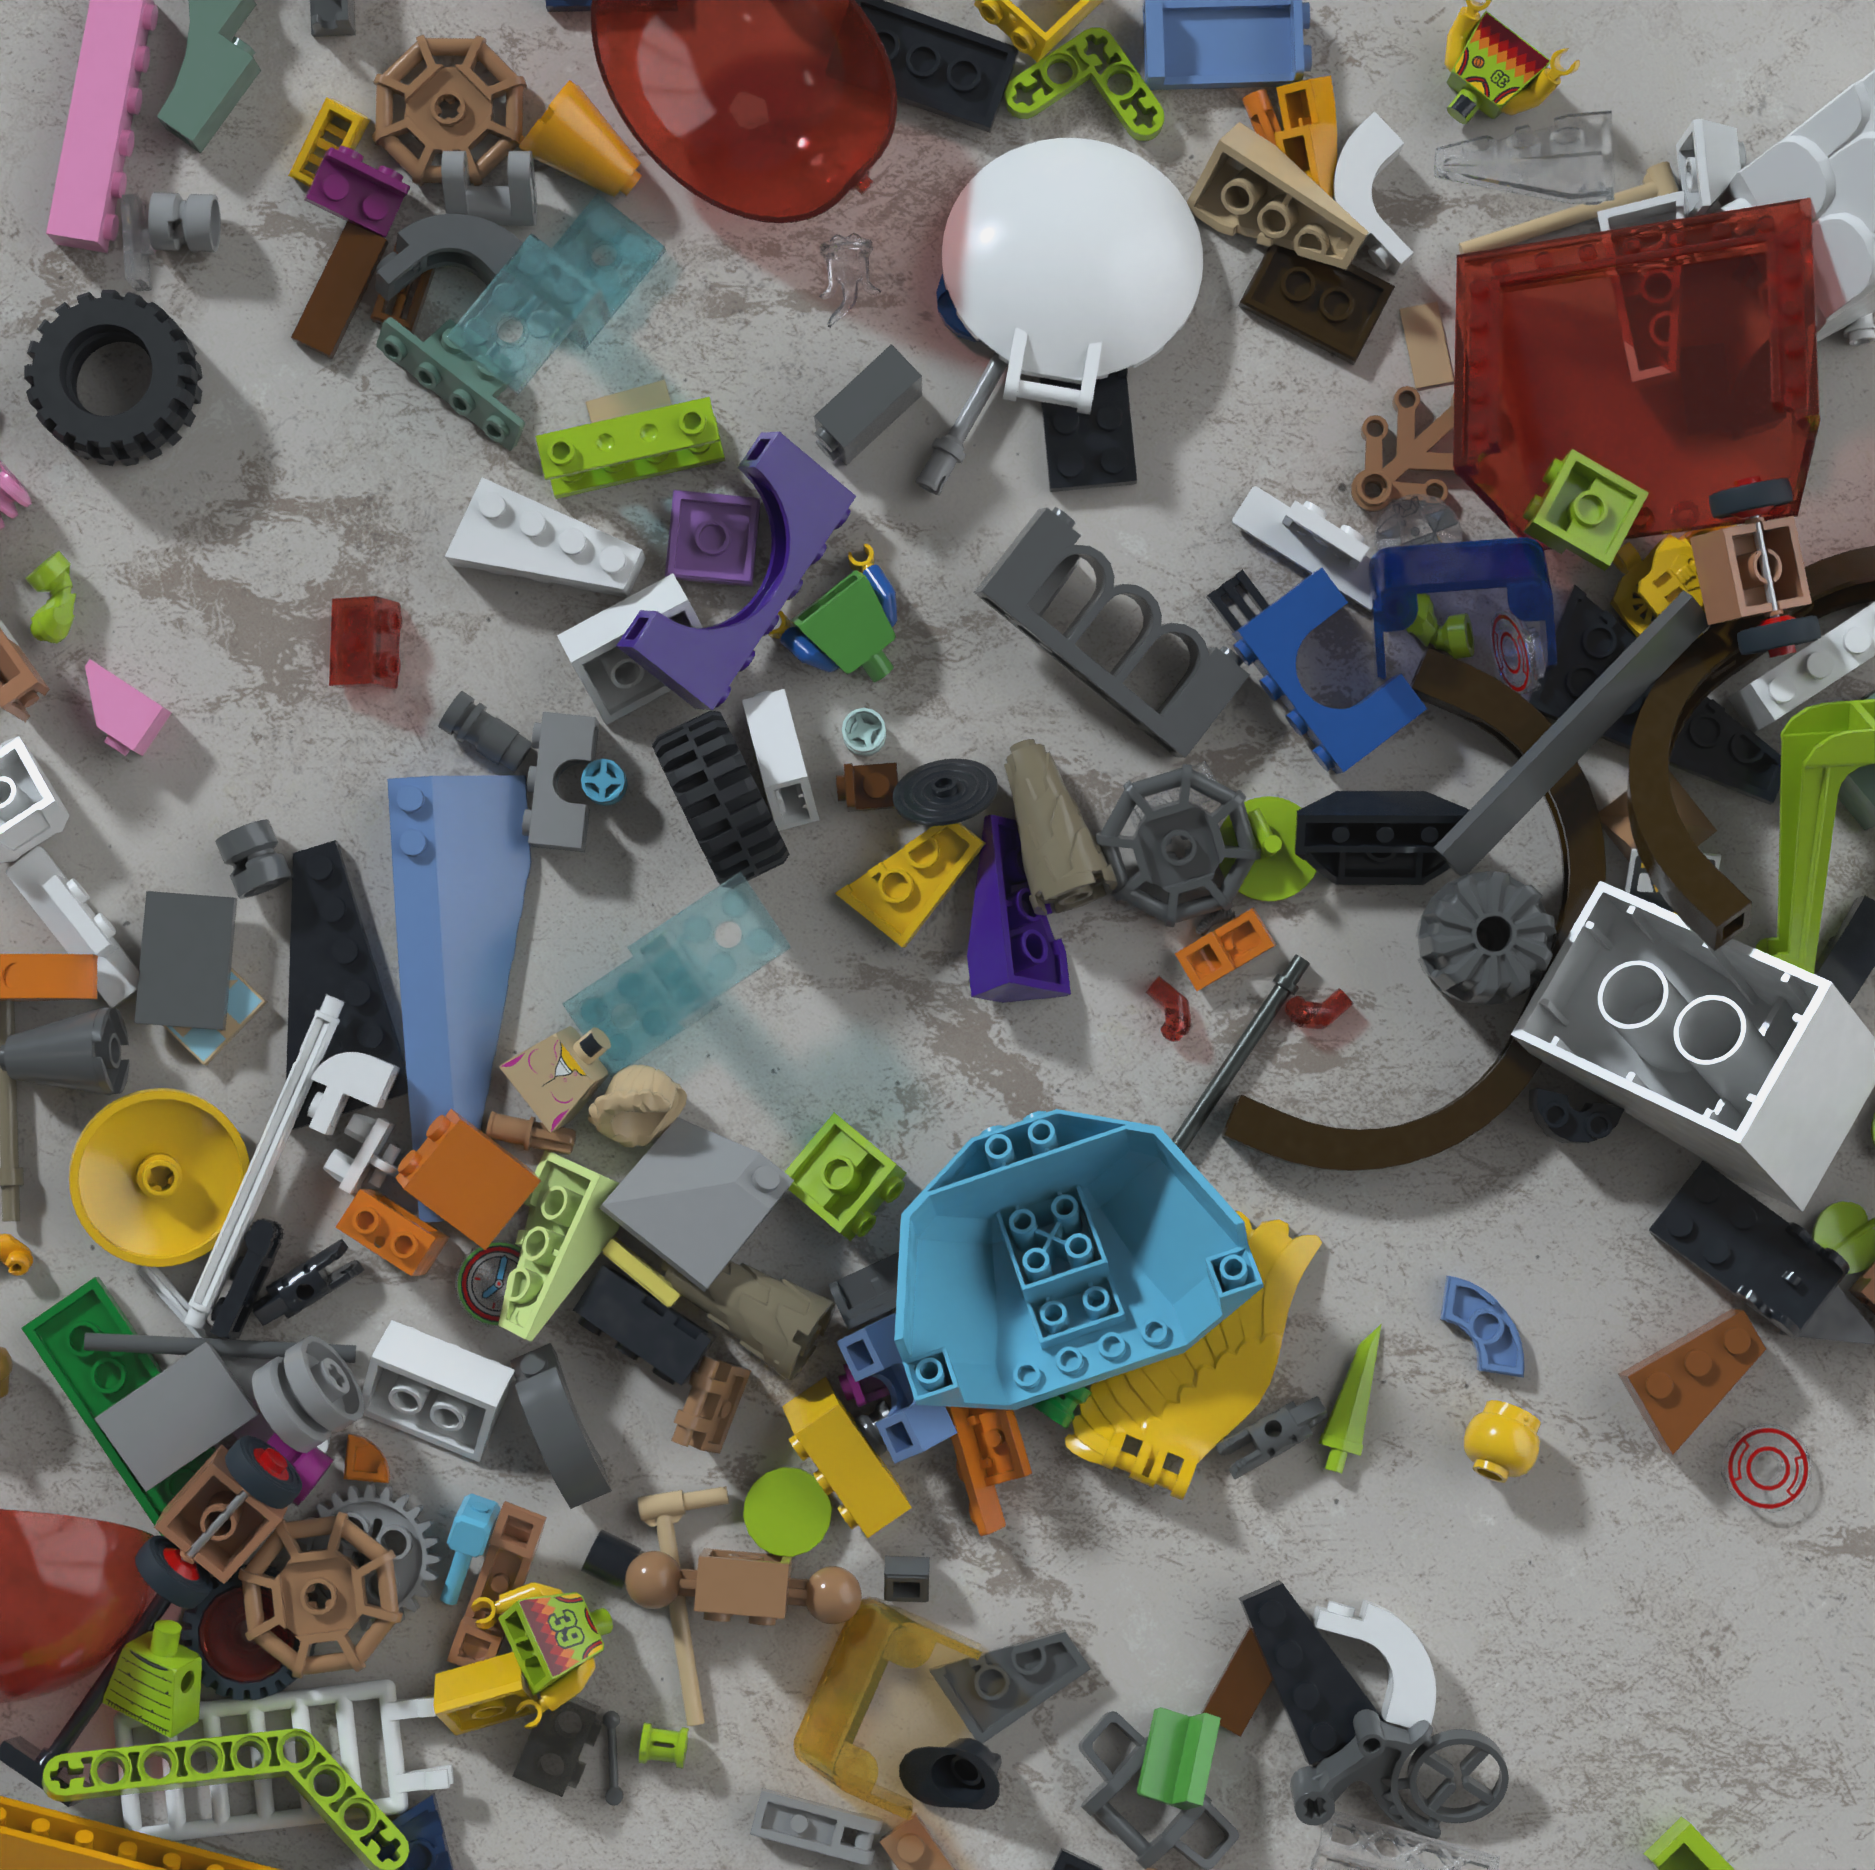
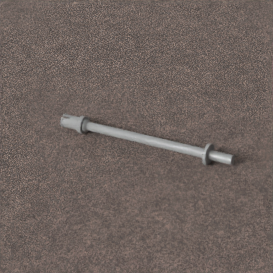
(950, 447)

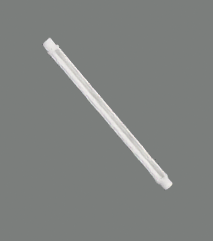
(263, 1162)

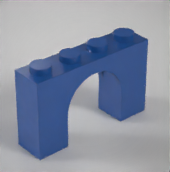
(1272, 645)

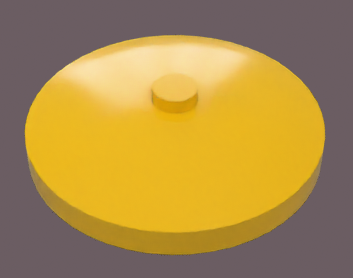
(157, 1176)

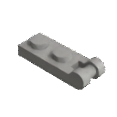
(814, 1826)

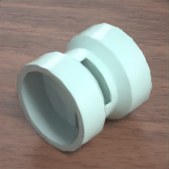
(862, 724)

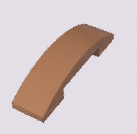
(504, 1569)

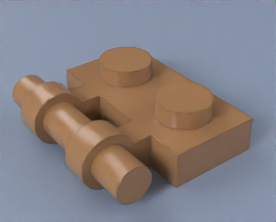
(710, 1405)

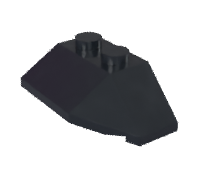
(1376, 836)

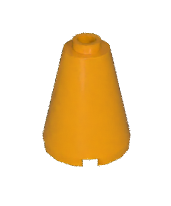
(582, 144)

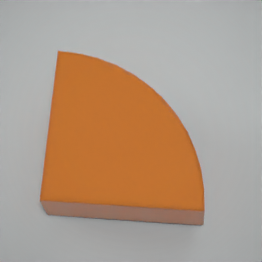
(365, 1461)

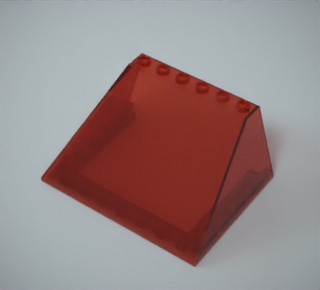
(1651, 351)

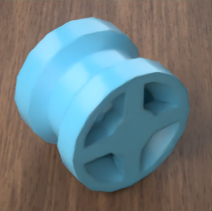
(597, 774)

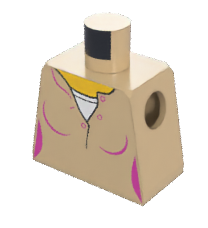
(559, 1074)

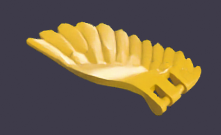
(1206, 1392)

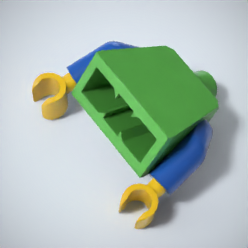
(846, 623)

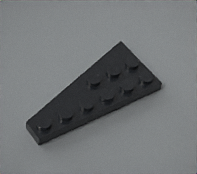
(1710, 741)

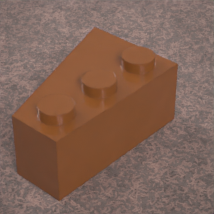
(1691, 1376)

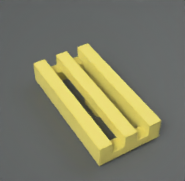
(641, 1272)

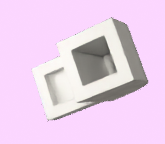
(345, 1076)

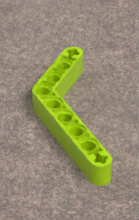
(229, 1770)

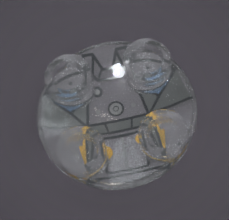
(1417, 521)

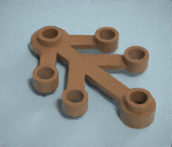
(1410, 455)

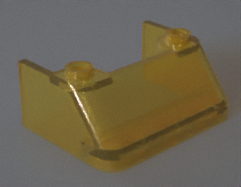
(846, 1688)

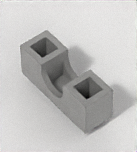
(561, 743)

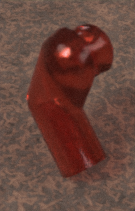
(1176, 1009)
(1315, 1014)

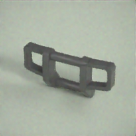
(1098, 1804)

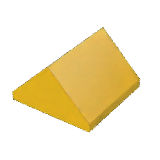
(481, 1694)

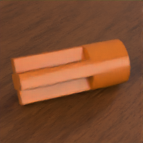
(1262, 114)

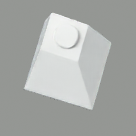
(1707, 163)

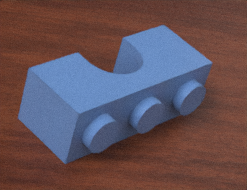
(908, 1426)

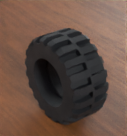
(74, 338)
(720, 798)

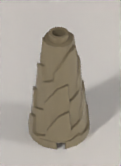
(1056, 845)
(766, 1314)

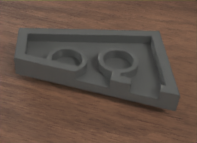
(1009, 1681)

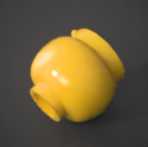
(1502, 1441)

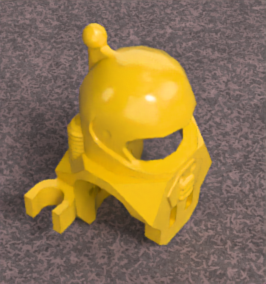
(1659, 578)

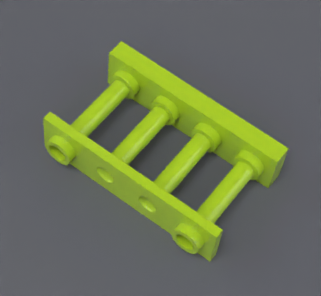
(630, 448)

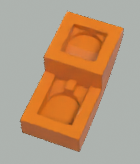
(1225, 949)

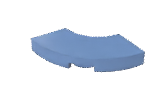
(1487, 1326)

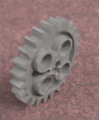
(410, 1566)

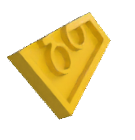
(913, 881)

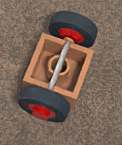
(1755, 568)
(218, 1520)

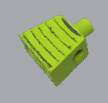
(158, 1681)

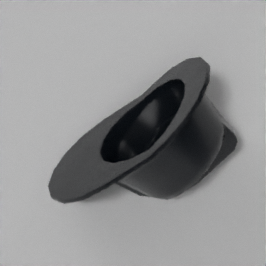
(953, 1775)

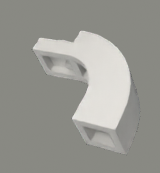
(1361, 160)
(1411, 1677)

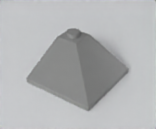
(697, 1199)

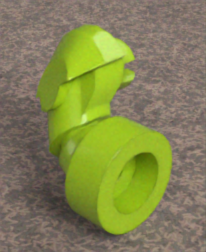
(54, 618)
(1453, 637)

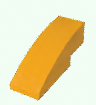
(1310, 128)

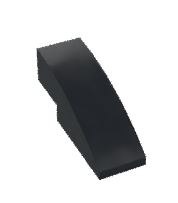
(1851, 952)

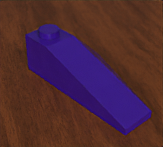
(1009, 945)

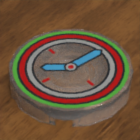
(484, 1278)

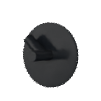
(945, 792)

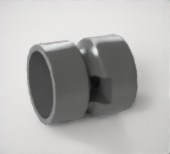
(253, 858)

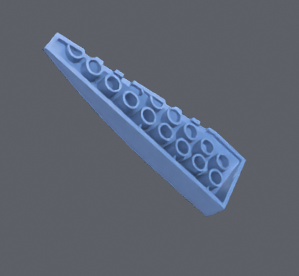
(457, 925)

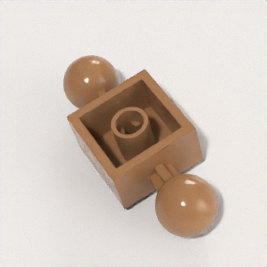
(743, 1585)

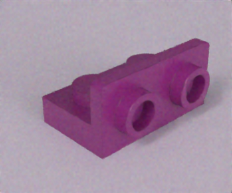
(357, 190)

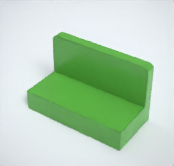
(1178, 1758)

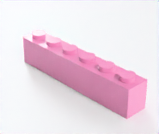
(100, 123)

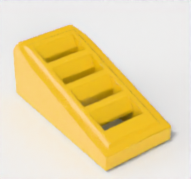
(322, 123)

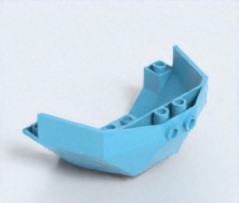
(1061, 1261)

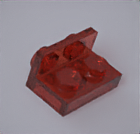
(365, 642)

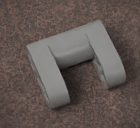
(500, 204)

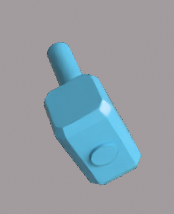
(468, 1539)

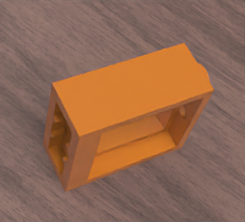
(400, 1233)

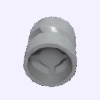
(199, 224)

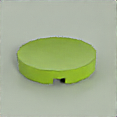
(787, 1511)

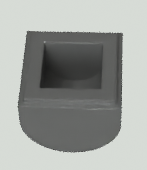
(906, 1579)

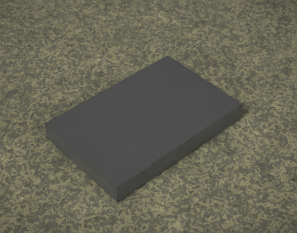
(185, 960)

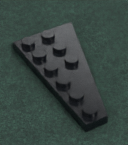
(335, 959)

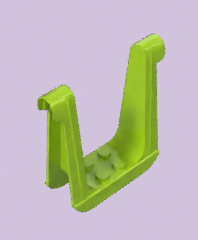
(1816, 756)

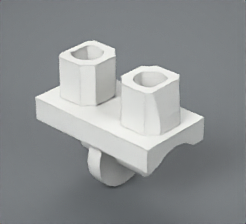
(353, 1171)

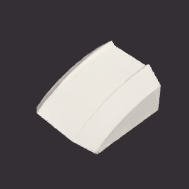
(27, 802)

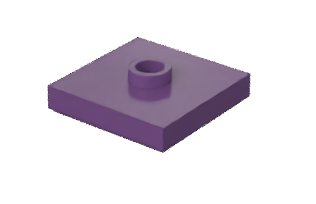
(713, 538)

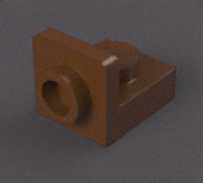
(867, 786)

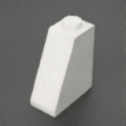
(780, 759)

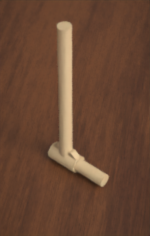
(1656, 182)
(663, 1511)

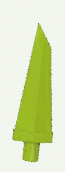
(1348, 1418)

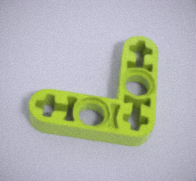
(1085, 68)

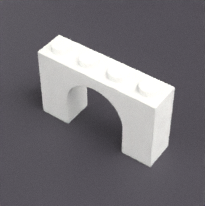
(1807, 671)

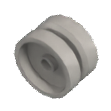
(307, 1394)

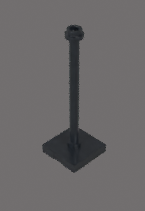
(30, 1760)

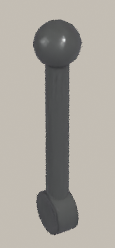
(614, 1794)

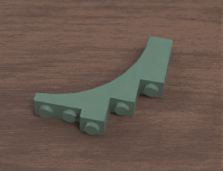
(212, 72)

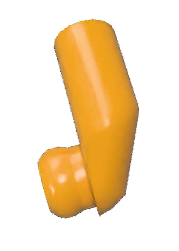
(15, 1255)

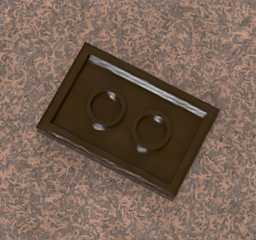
(1317, 300)

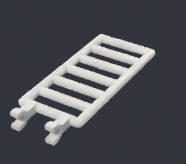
(298, 1701)

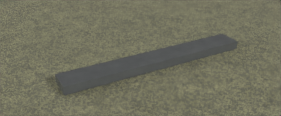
(1573, 734)

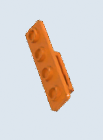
(987, 1454)

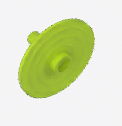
(1279, 870)

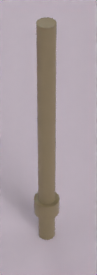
(10, 1173)

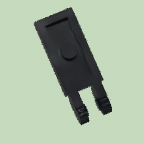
(248, 1279)

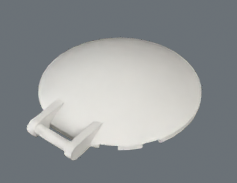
(1071, 264)

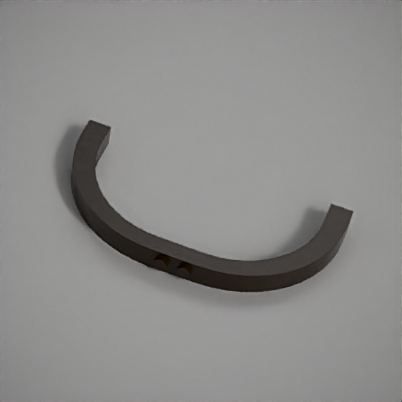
(1518, 727)
(1670, 856)

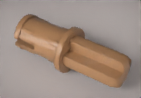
(530, 1133)

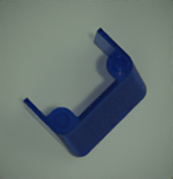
(1405, 571)

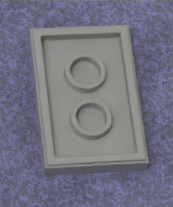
(177, 1415)

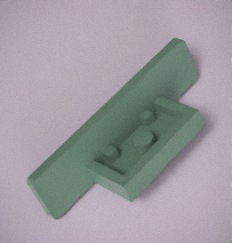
(454, 378)

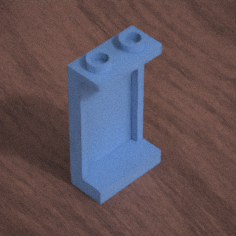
(1224, 43)

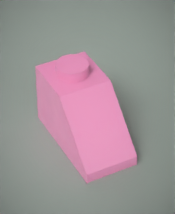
(123, 711)

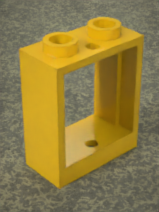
(1024, 32)

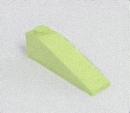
(558, 1243)

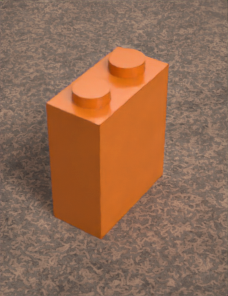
(466, 1178)

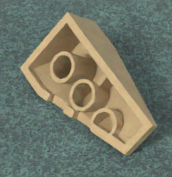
(1265, 196)

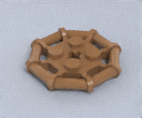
(448, 85)
(341, 1611)

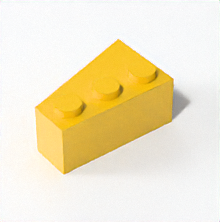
(844, 1459)

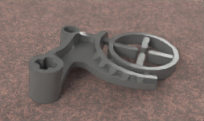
(1377, 1758)

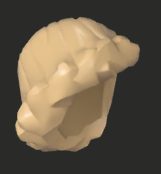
(637, 1106)

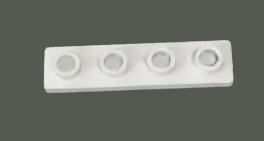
(1308, 541)
(74, 924)

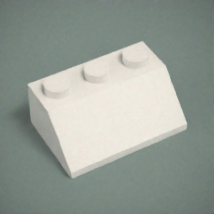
(607, 673)
(435, 1390)

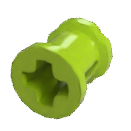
(673, 1755)

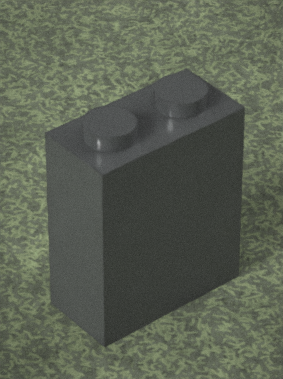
(867, 406)

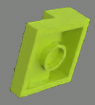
(1584, 509)
(844, 1178)

